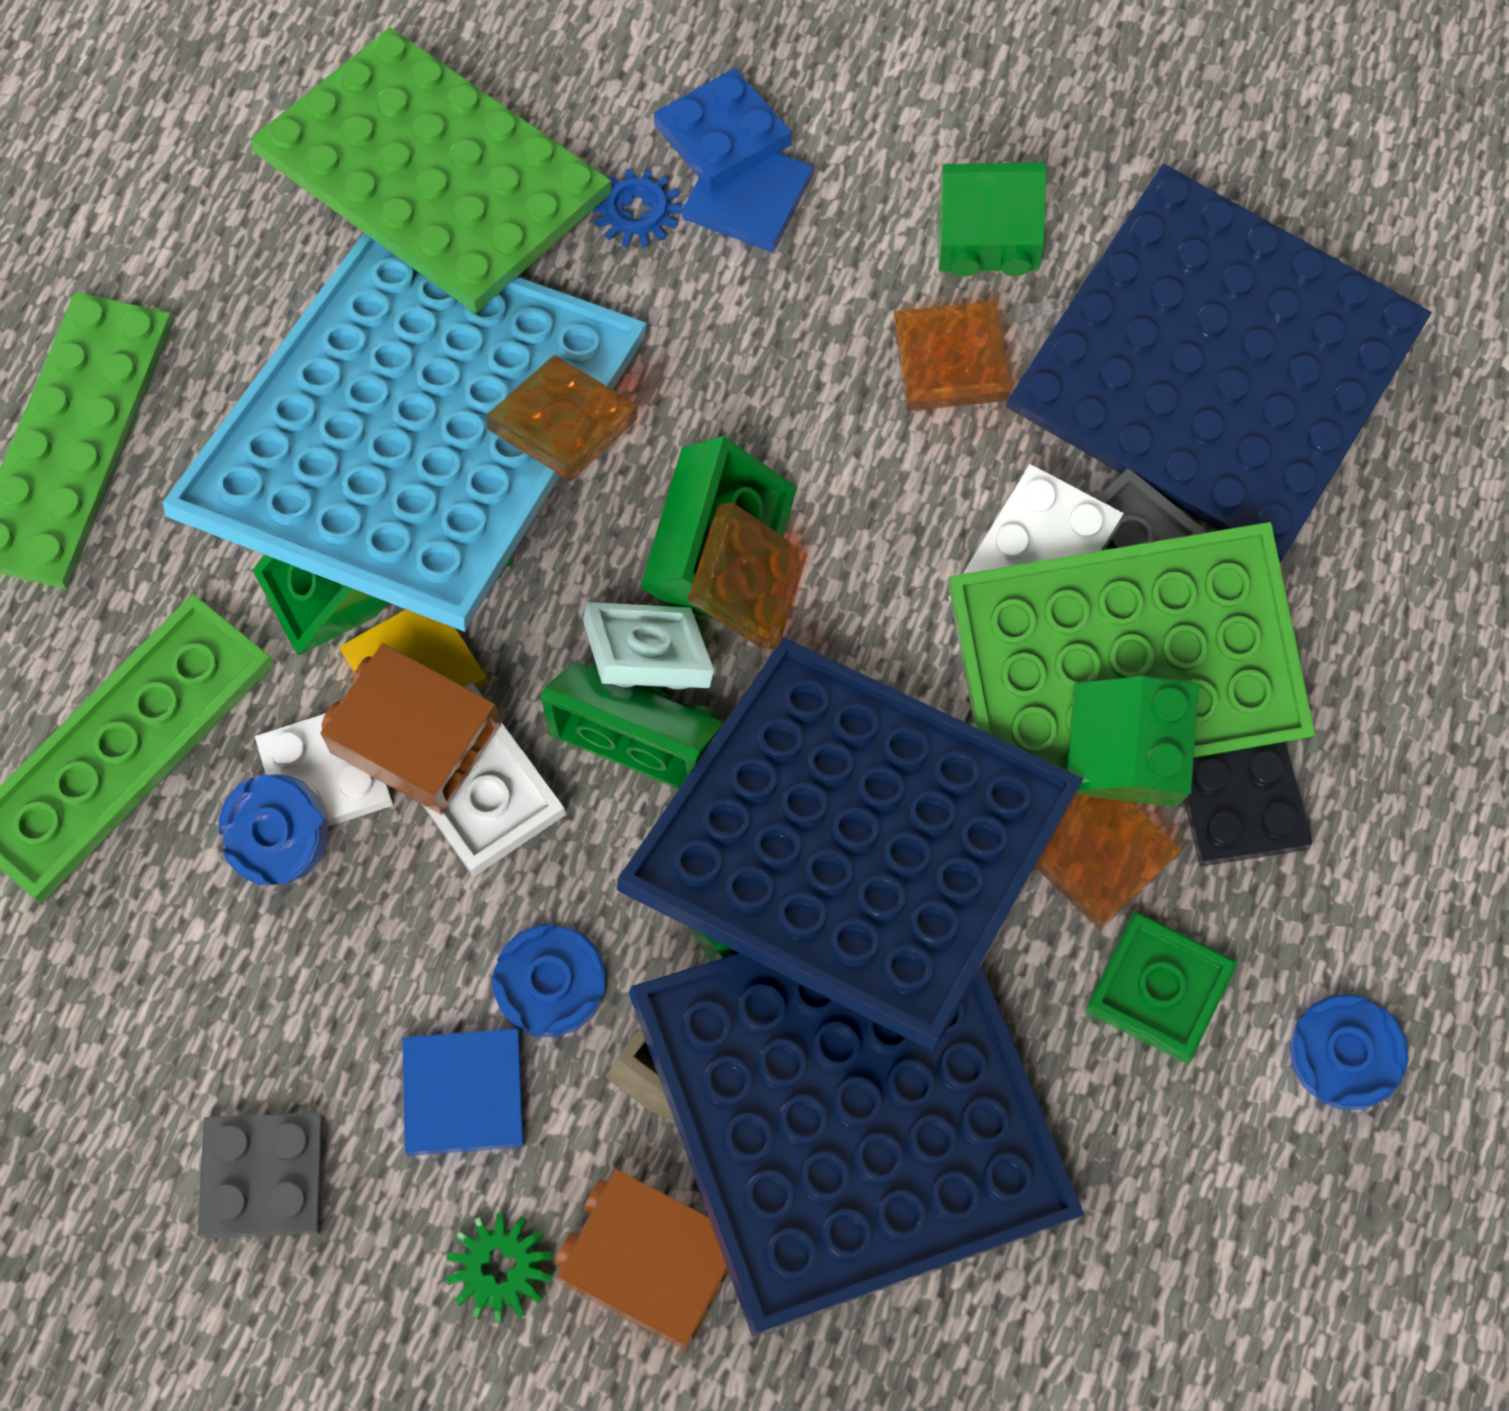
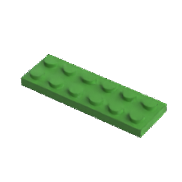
(75, 434)
(122, 744)

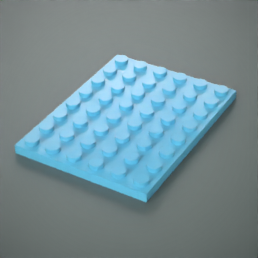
(372, 437)

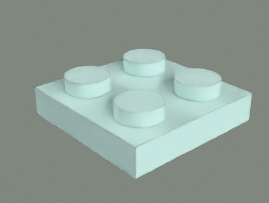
(647, 645)

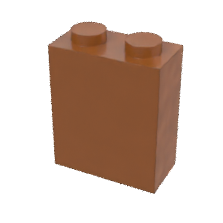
(410, 727)
(645, 1259)

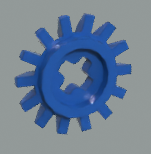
(651, 194)

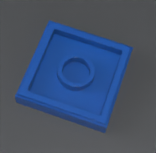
(753, 204)
(462, 1092)

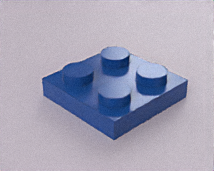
(722, 129)

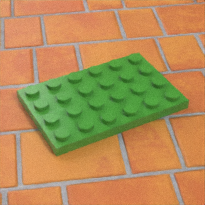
(432, 168)
(1162, 609)

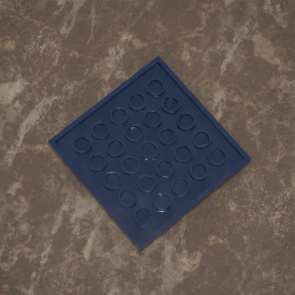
(1219, 359)
(853, 841)
(840, 1145)

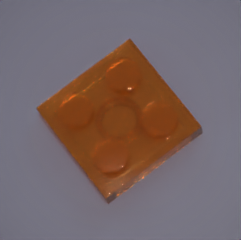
(951, 356)
(562, 417)
(747, 576)
(1105, 856)

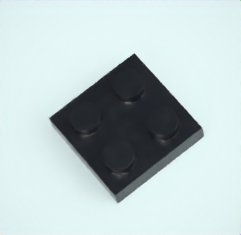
(1245, 806)

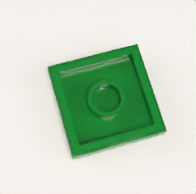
(1161, 987)

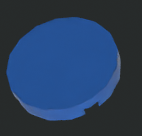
(273, 829)
(562, 995)
(1333, 1065)

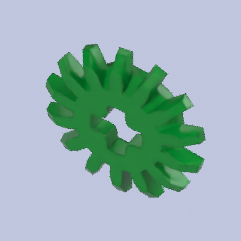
(520, 1279)

